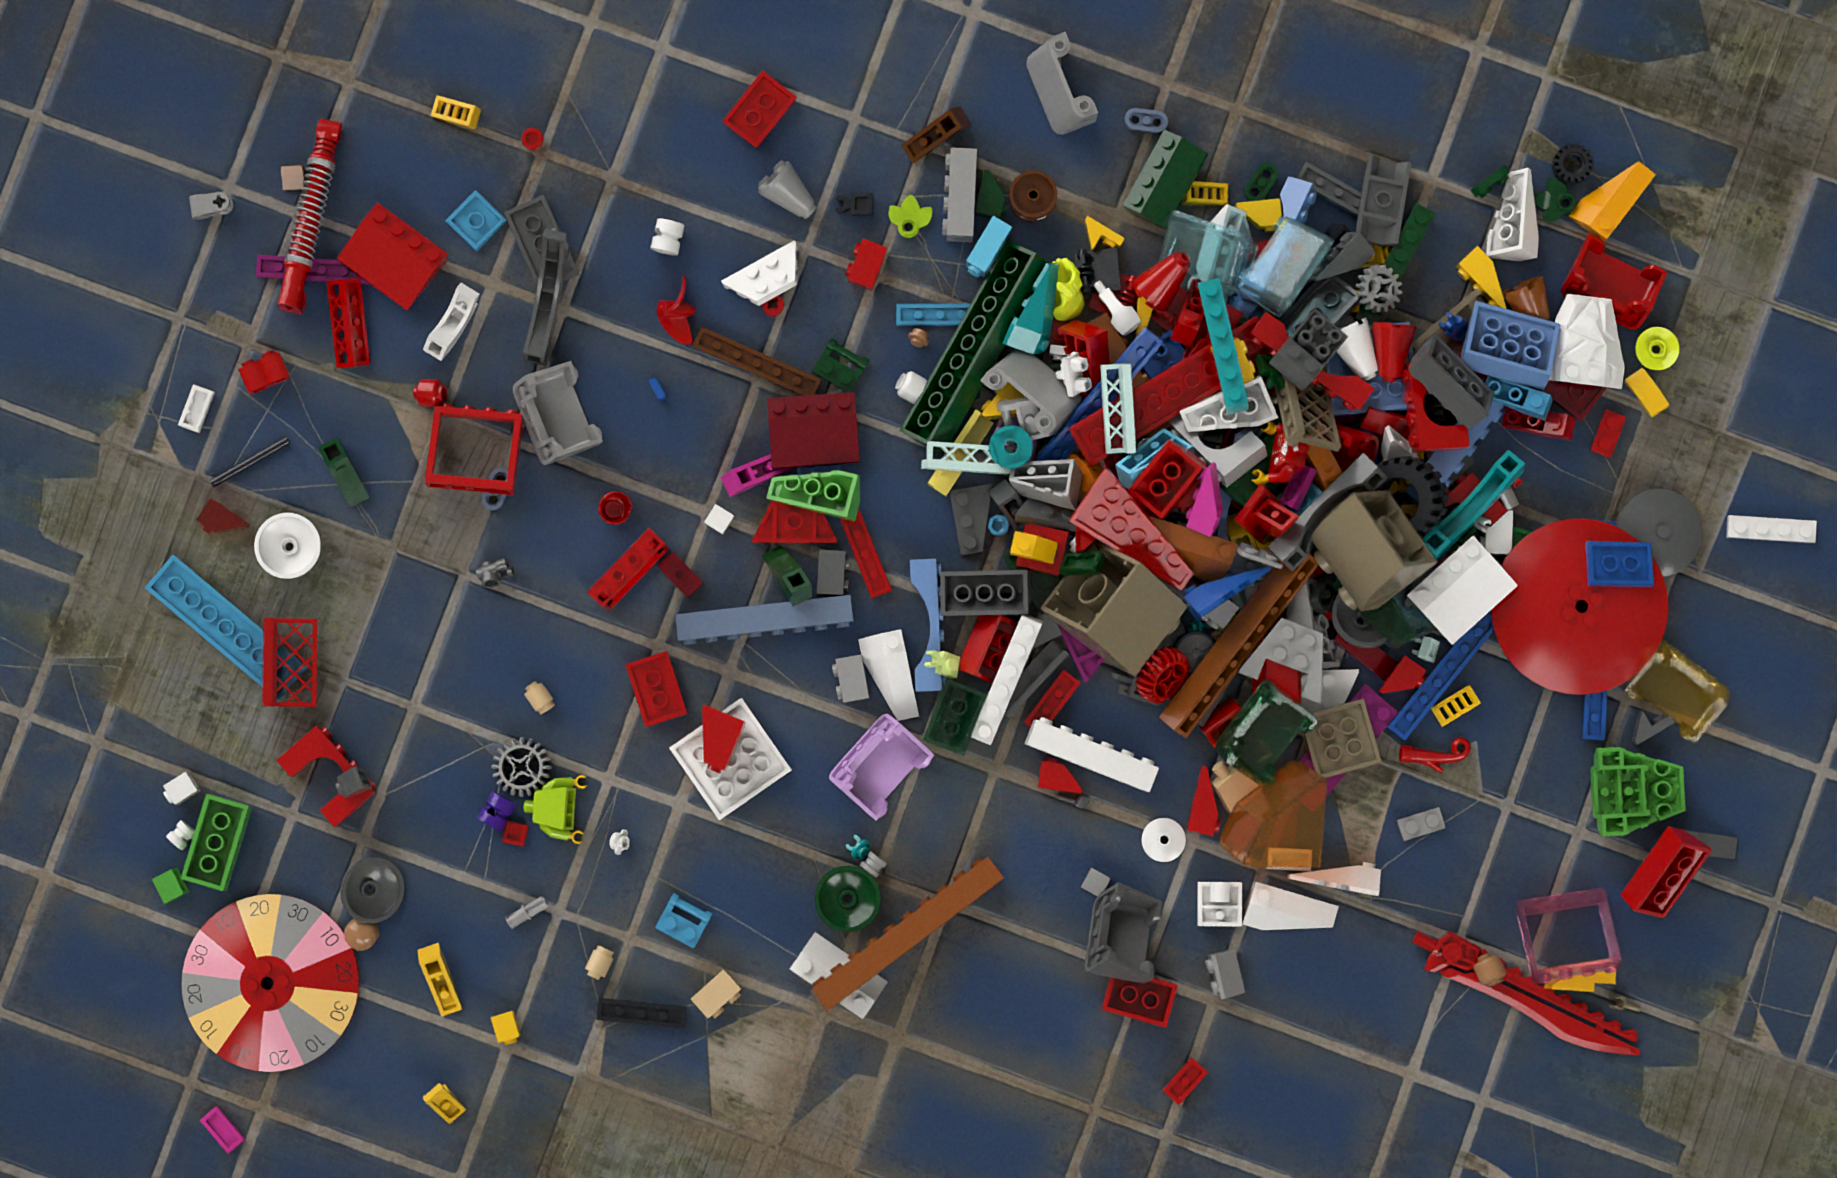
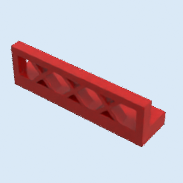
(351, 322)

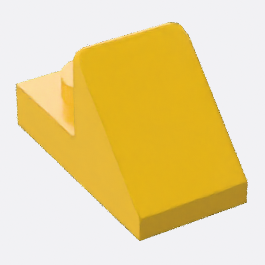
(1096, 231)
(444, 1103)

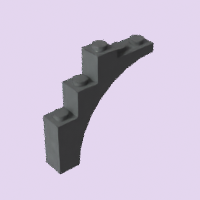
(548, 294)

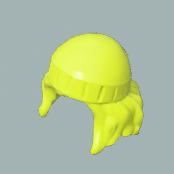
(1068, 297)

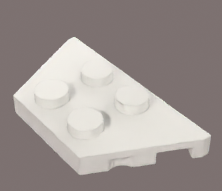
(766, 276)
(1335, 688)

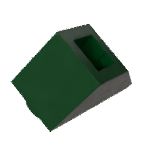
(343, 471)
(788, 575)

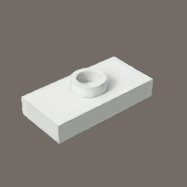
(196, 408)

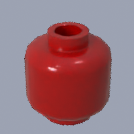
(430, 392)

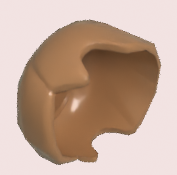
(361, 935)

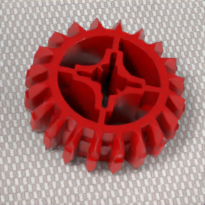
(1162, 674)

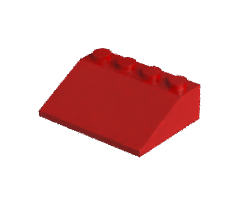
(392, 256)

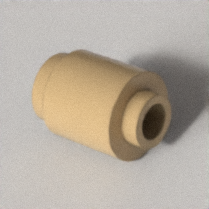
(539, 697)
(599, 962)

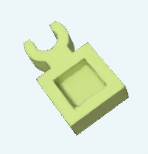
(945, 663)

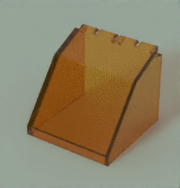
(1279, 822)

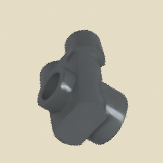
(492, 571)

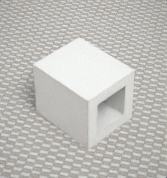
(181, 788)

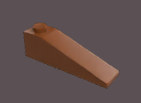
(1205, 555)

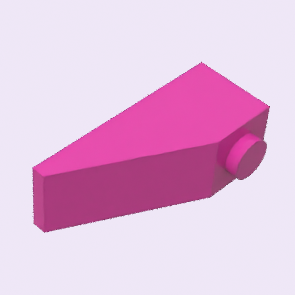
(750, 475)

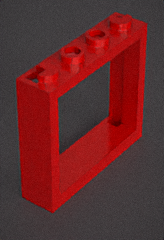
(475, 484)
(628, 570)

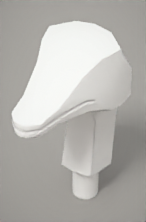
(1123, 317)

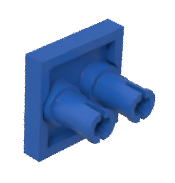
(1165, 356)

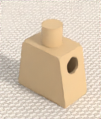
(1230, 785)

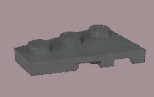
(970, 516)

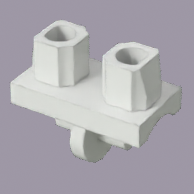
(1072, 374)

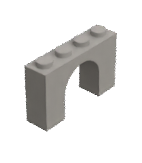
(1230, 461)

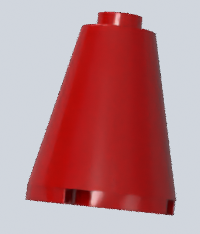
(1162, 280)
(1391, 348)

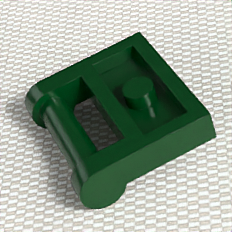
(836, 372)

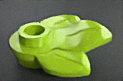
(910, 213)

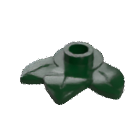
(1551, 200)

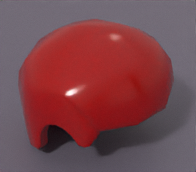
(615, 507)

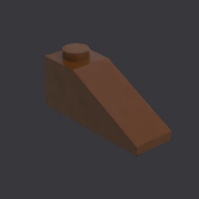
(936, 134)

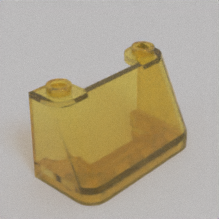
(1680, 690)

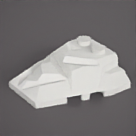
(1588, 343)

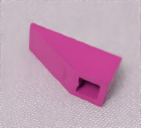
(1208, 504)

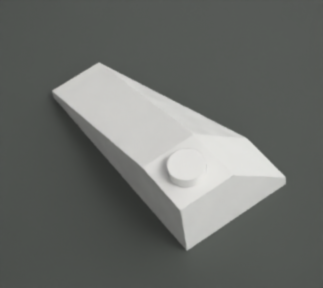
(1516, 228)
(1212, 413)
(888, 665)
(1280, 909)

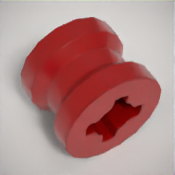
(775, 307)

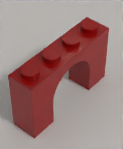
(1425, 434)
(1457, 495)
(318, 745)

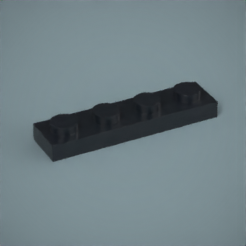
(641, 1013)

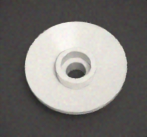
(1152, 835)

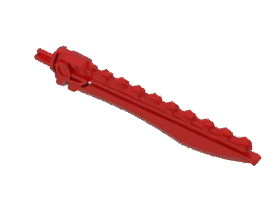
(1463, 954)

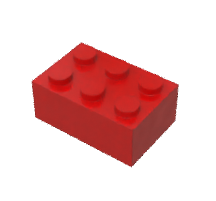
(1140, 1001)

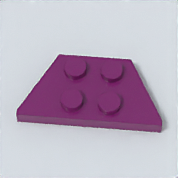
(1084, 658)

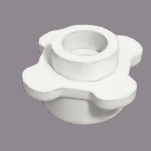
(619, 841)

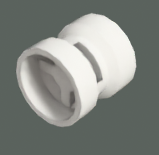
(181, 835)

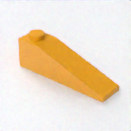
(1608, 204)

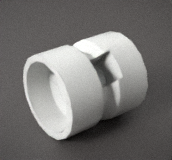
(667, 237)

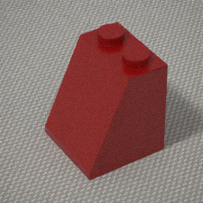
(720, 737)

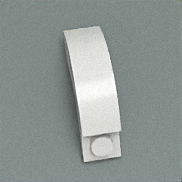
(453, 322)

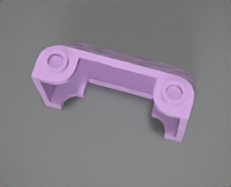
(879, 764)

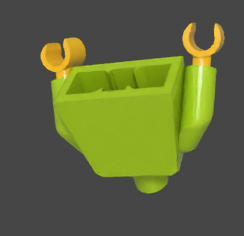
(555, 807)

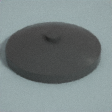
(1665, 522)

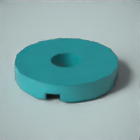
(1015, 459)

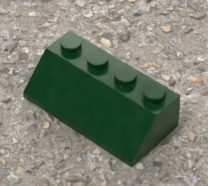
(1165, 179)

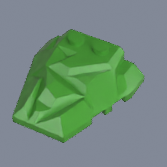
(1633, 790)

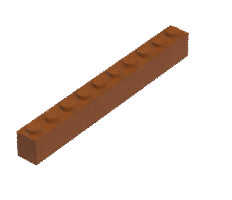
(1235, 646)
(907, 934)

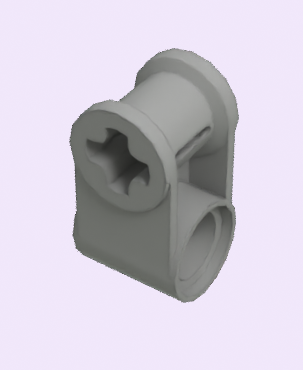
(206, 205)

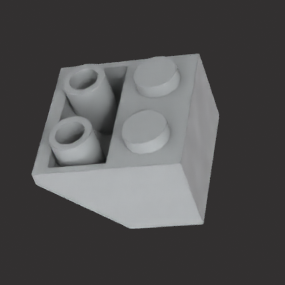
(1225, 974)

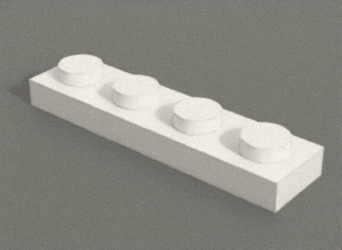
(1771, 529)

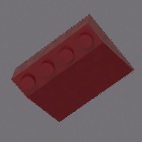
(813, 430)

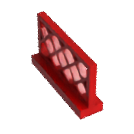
(270, 667)

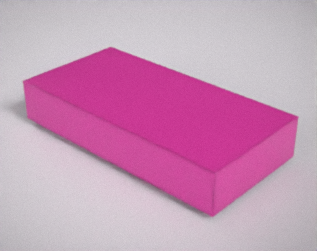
(222, 1129)

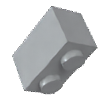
(851, 679)

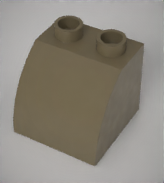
(1370, 549)
(1116, 612)

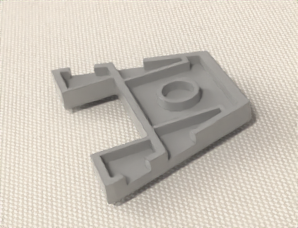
(1293, 647)

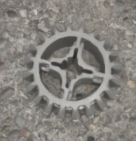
(506, 756)

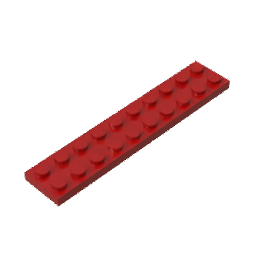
(1161, 397)

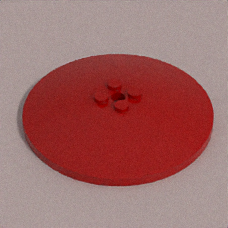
(1548, 635)

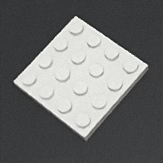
(750, 771)

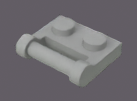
(1026, 415)

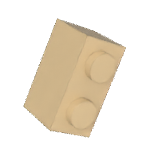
(716, 994)

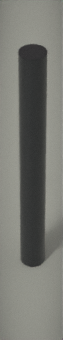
(249, 462)

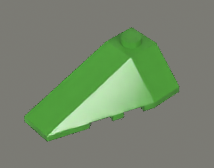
(827, 493)

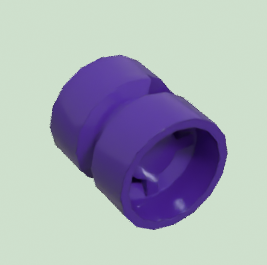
(502, 805)

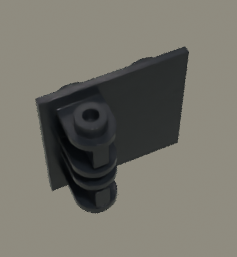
(1098, 266)

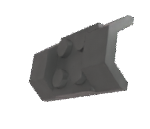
(1382, 201)

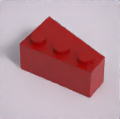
(1091, 344)

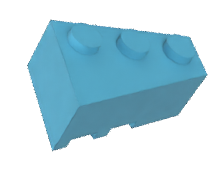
(1135, 463)

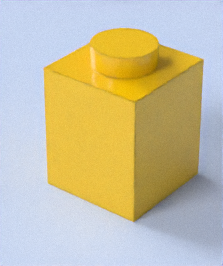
(506, 1027)

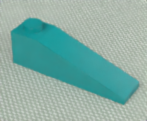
(1034, 325)

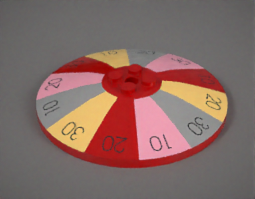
(311, 974)

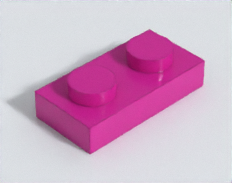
(1298, 487)

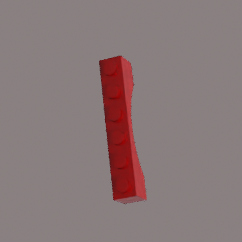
(1349, 389)

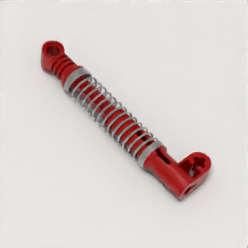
(298, 261)

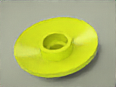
(1667, 345)

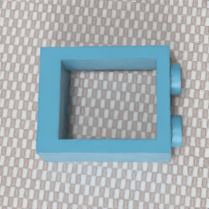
(988, 247)

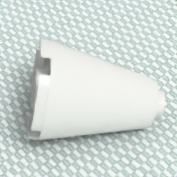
(1358, 350)

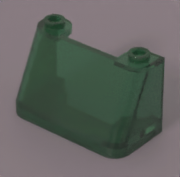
(1263, 732)

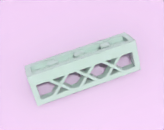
(1126, 408)
(962, 466)

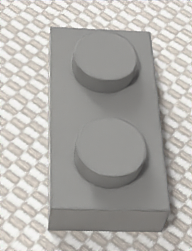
(1420, 824)

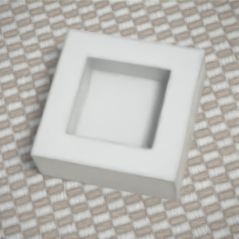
(719, 519)

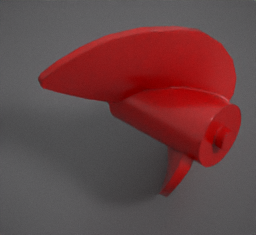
(674, 316)

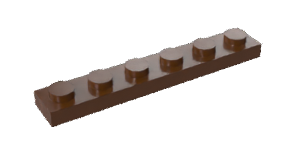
(756, 363)

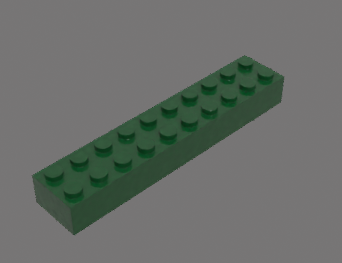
(974, 347)

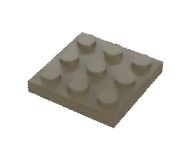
(1342, 740)

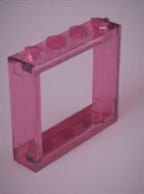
(1566, 902)

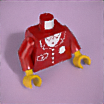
(1285, 459)

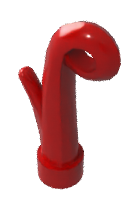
(1429, 758)

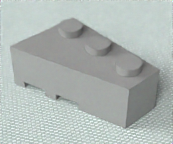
(1048, 481)

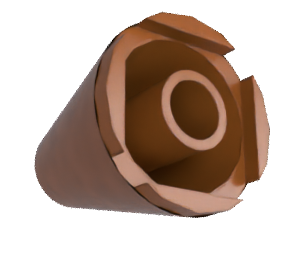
(1529, 298)

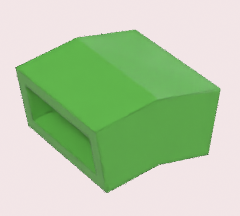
(170, 885)

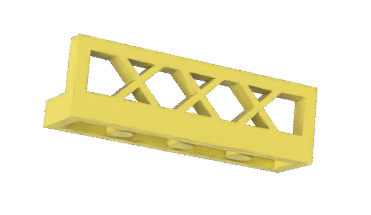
(972, 433)

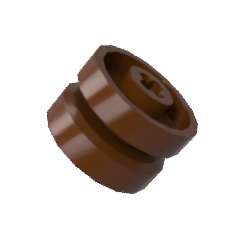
(1032, 209)

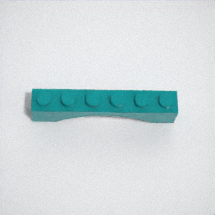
(1223, 346)
(1486, 493)

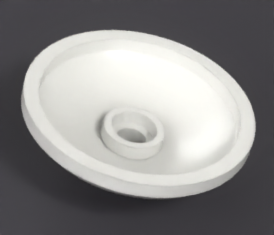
(272, 542)

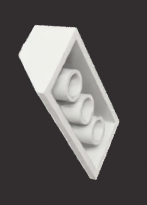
(820, 957)

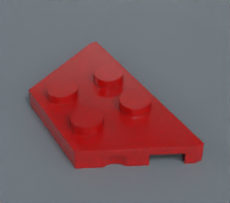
(793, 525)

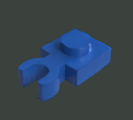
(1455, 327)

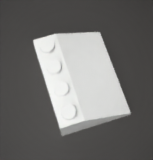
(1462, 590)

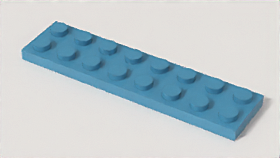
(218, 621)

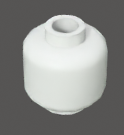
(910, 386)

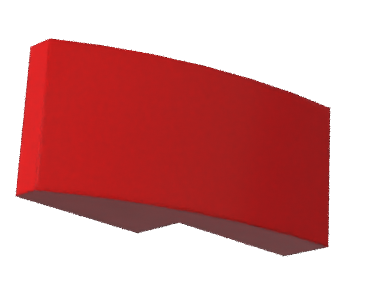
(1376, 421)

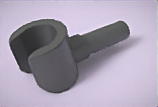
(1081, 801)

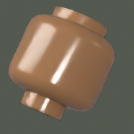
(1489, 970)

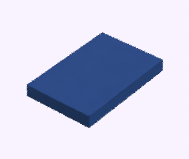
(1619, 564)

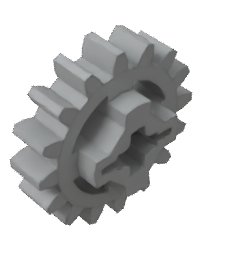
(1371, 284)

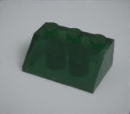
(955, 717)

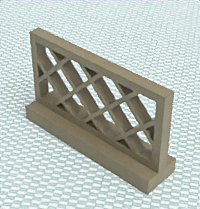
(1295, 425)

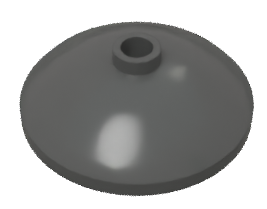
(1345, 623)
(384, 891)

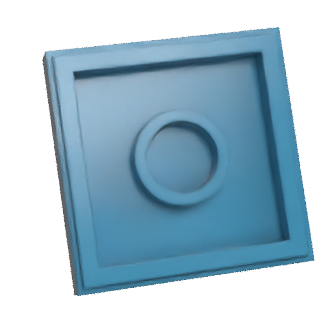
(476, 220)

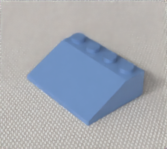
(1510, 345)

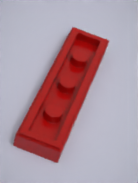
(866, 556)

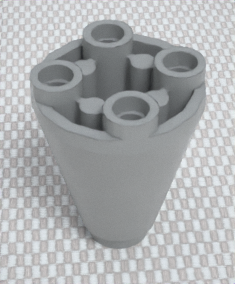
(787, 190)

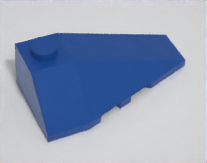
(1210, 595)

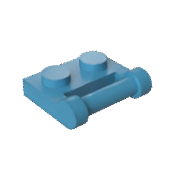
(679, 927)

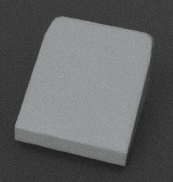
(1095, 882)

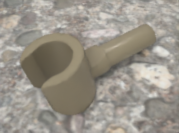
(1621, 1004)

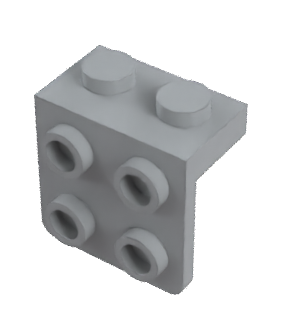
(1248, 559)

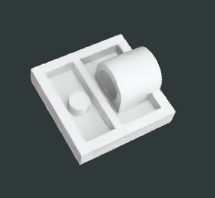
(1219, 904)

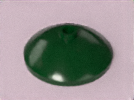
(833, 908)

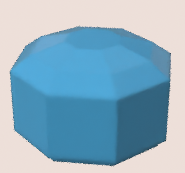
(998, 525)

